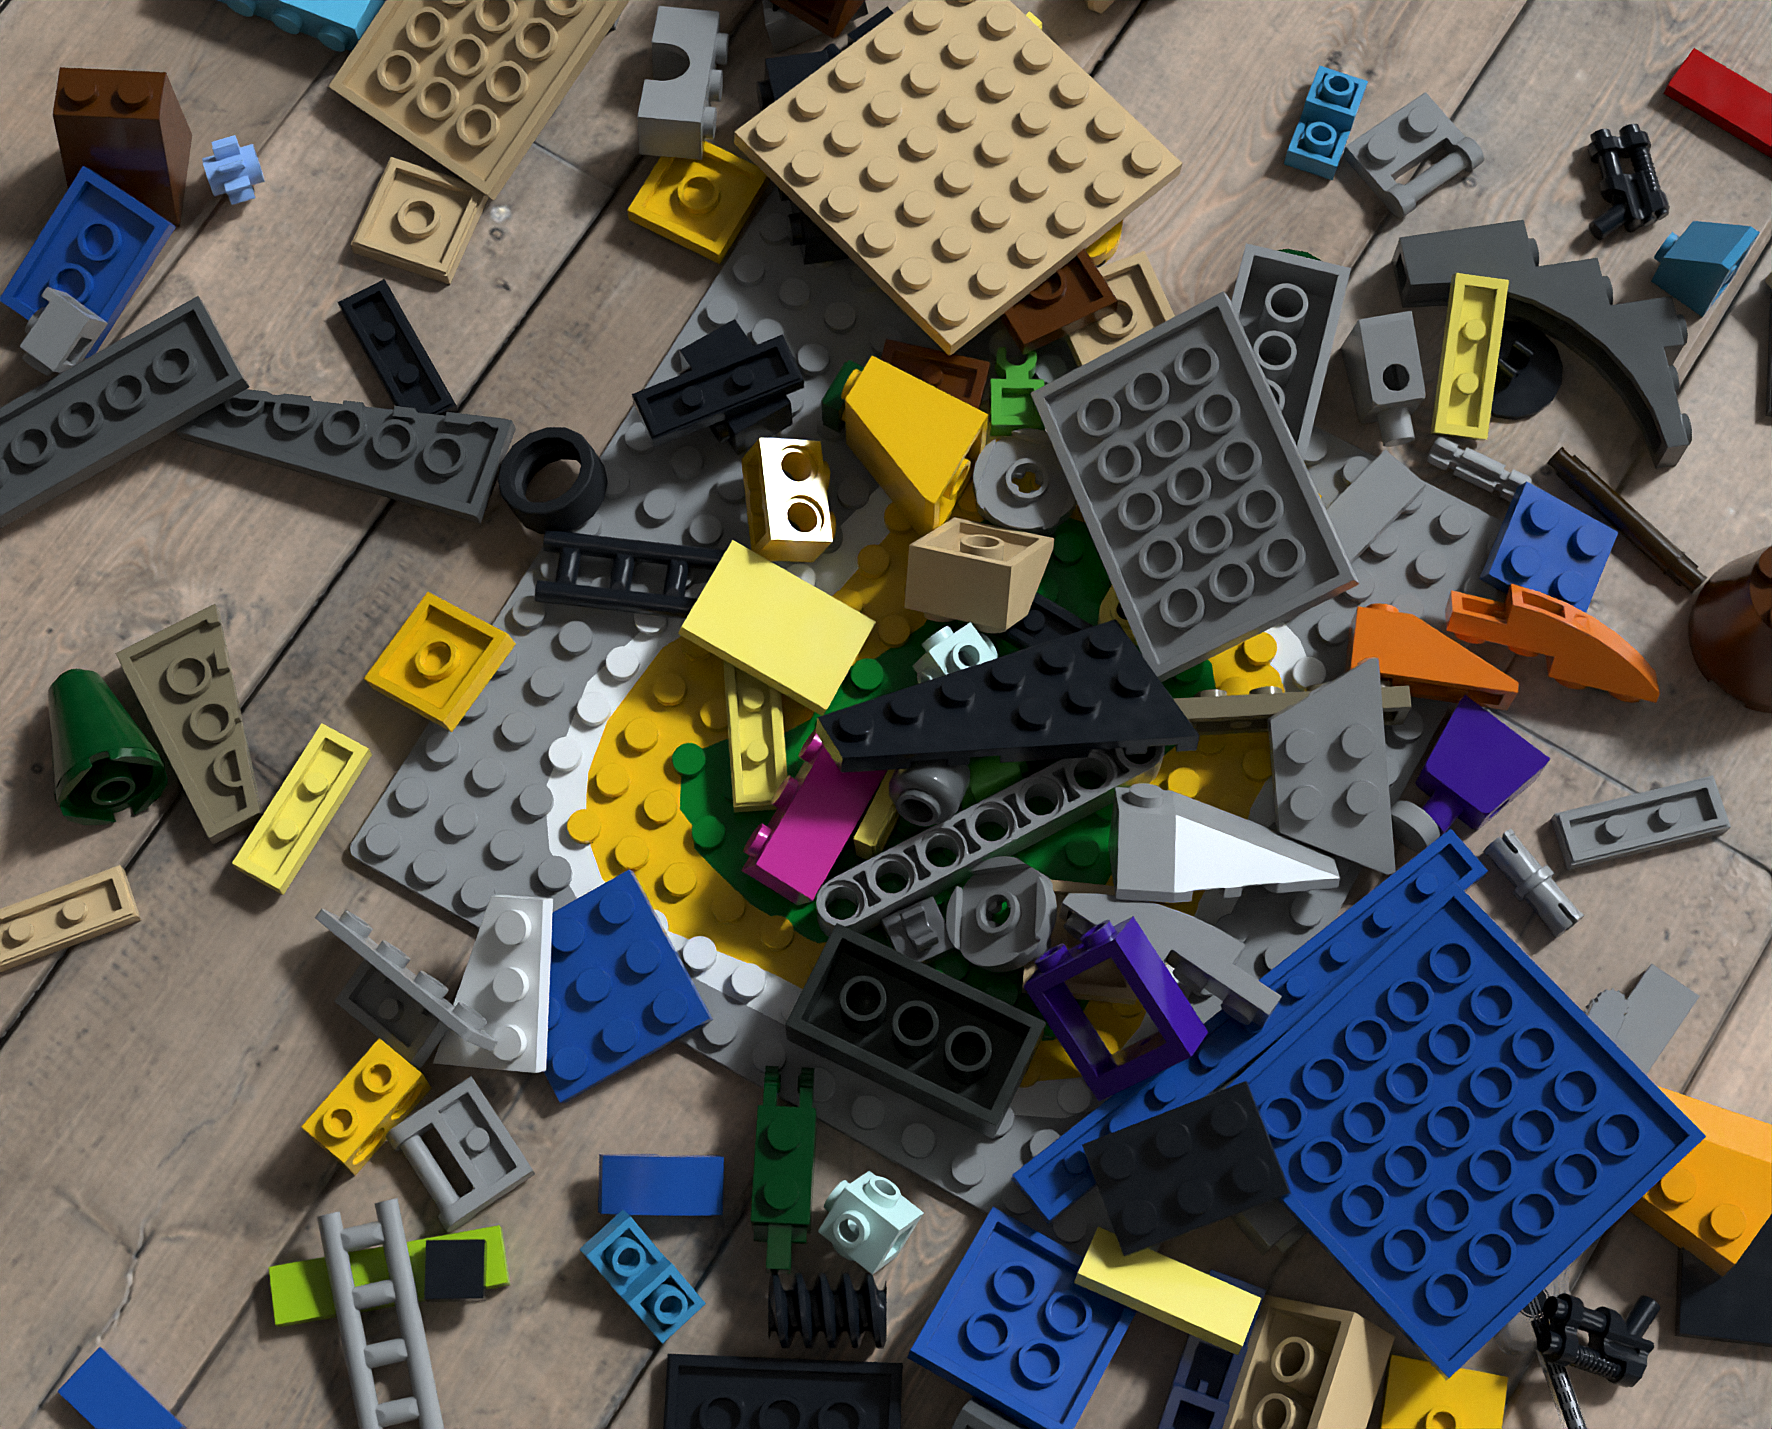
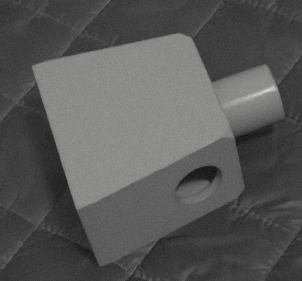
(1385, 374)

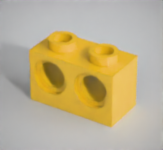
(776, 499)
(366, 1106)

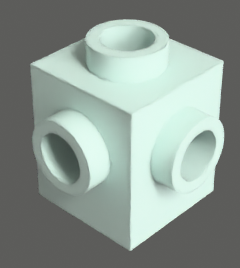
(953, 652)
(869, 1221)

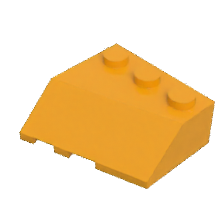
(1718, 1191)

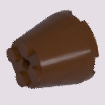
(1734, 629)

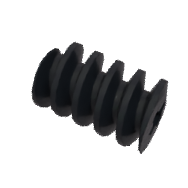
(827, 1311)

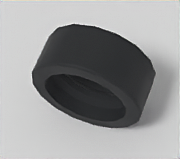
(532, 455)

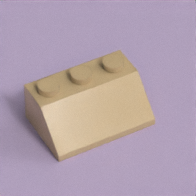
(1308, 1369)

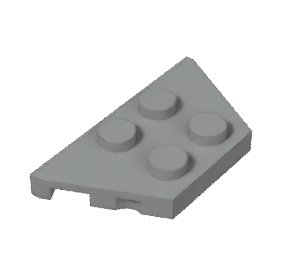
(1335, 770)

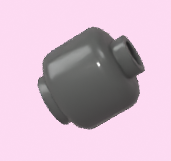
(929, 791)

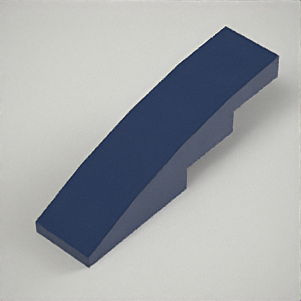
(1205, 1376)

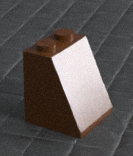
(126, 132)

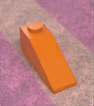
(1424, 659)

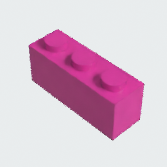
(809, 825)

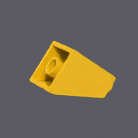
(913, 440)

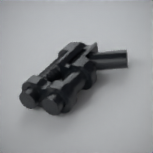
(1634, 196)
(1613, 1346)

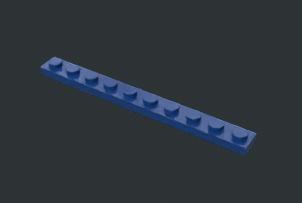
(1062, 1172)

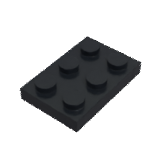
(1186, 1168)

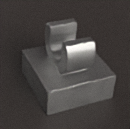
(919, 932)

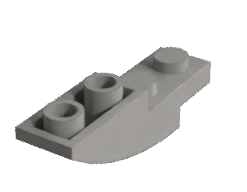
(1196, 950)

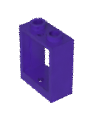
(1151, 982)

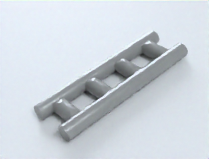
(398, 1289)

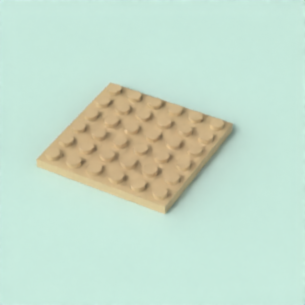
(957, 159)

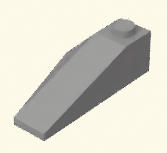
(1176, 845)

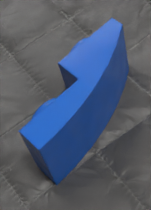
(661, 1184)

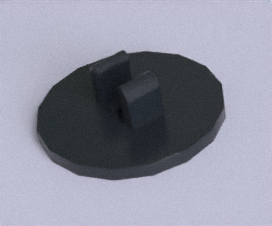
(1526, 372)

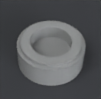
(1413, 826)

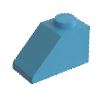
(1702, 262)

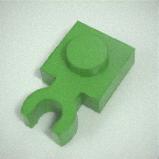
(1010, 395)

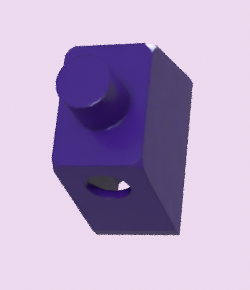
(1476, 768)

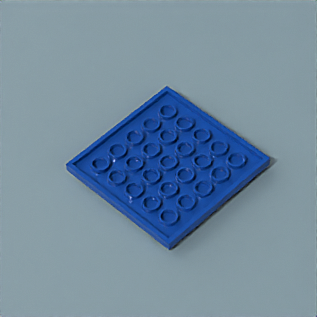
(1458, 1128)

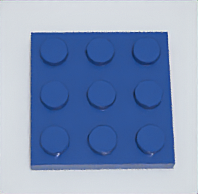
(613, 987)
(1021, 1327)

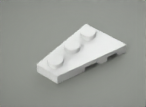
(508, 987)

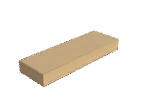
(65, 917)

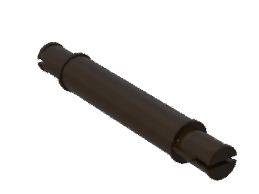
(1627, 520)

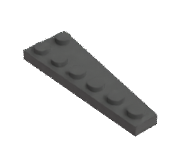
(395, 453)

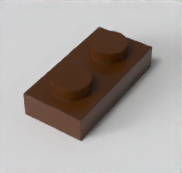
(953, 374)

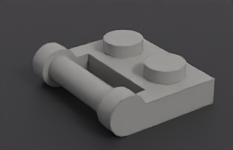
(1403, 143)
(477, 1144)

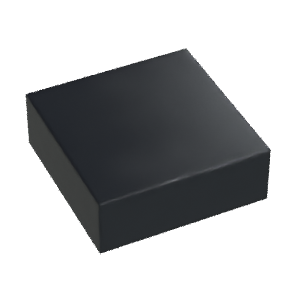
(455, 1270)

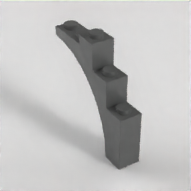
(1571, 302)

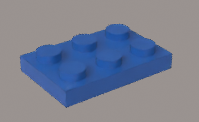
(91, 249)

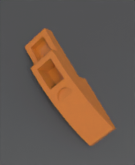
(1575, 644)

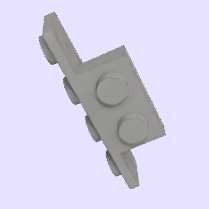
(396, 1003)

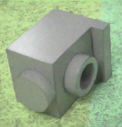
(60, 333)

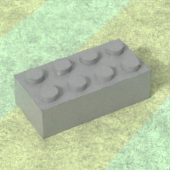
(1291, 320)

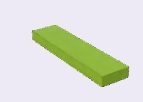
(304, 1292)

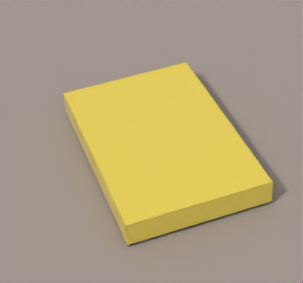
(777, 627)

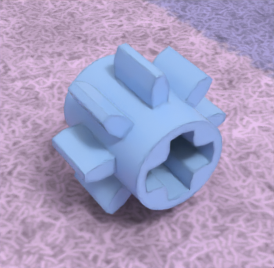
(233, 170)

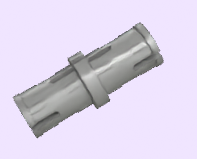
(1533, 883)

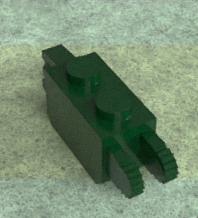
(784, 1170)

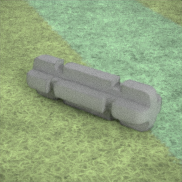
(1475, 468)

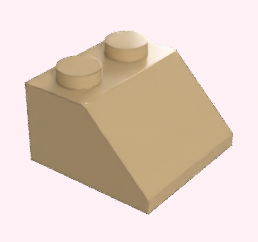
(976, 574)

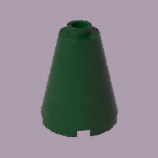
(98, 752)

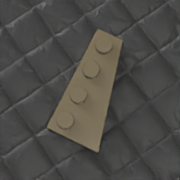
(195, 711)

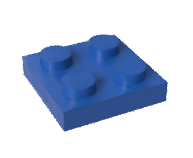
(1549, 548)

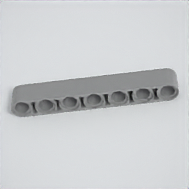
(960, 836)

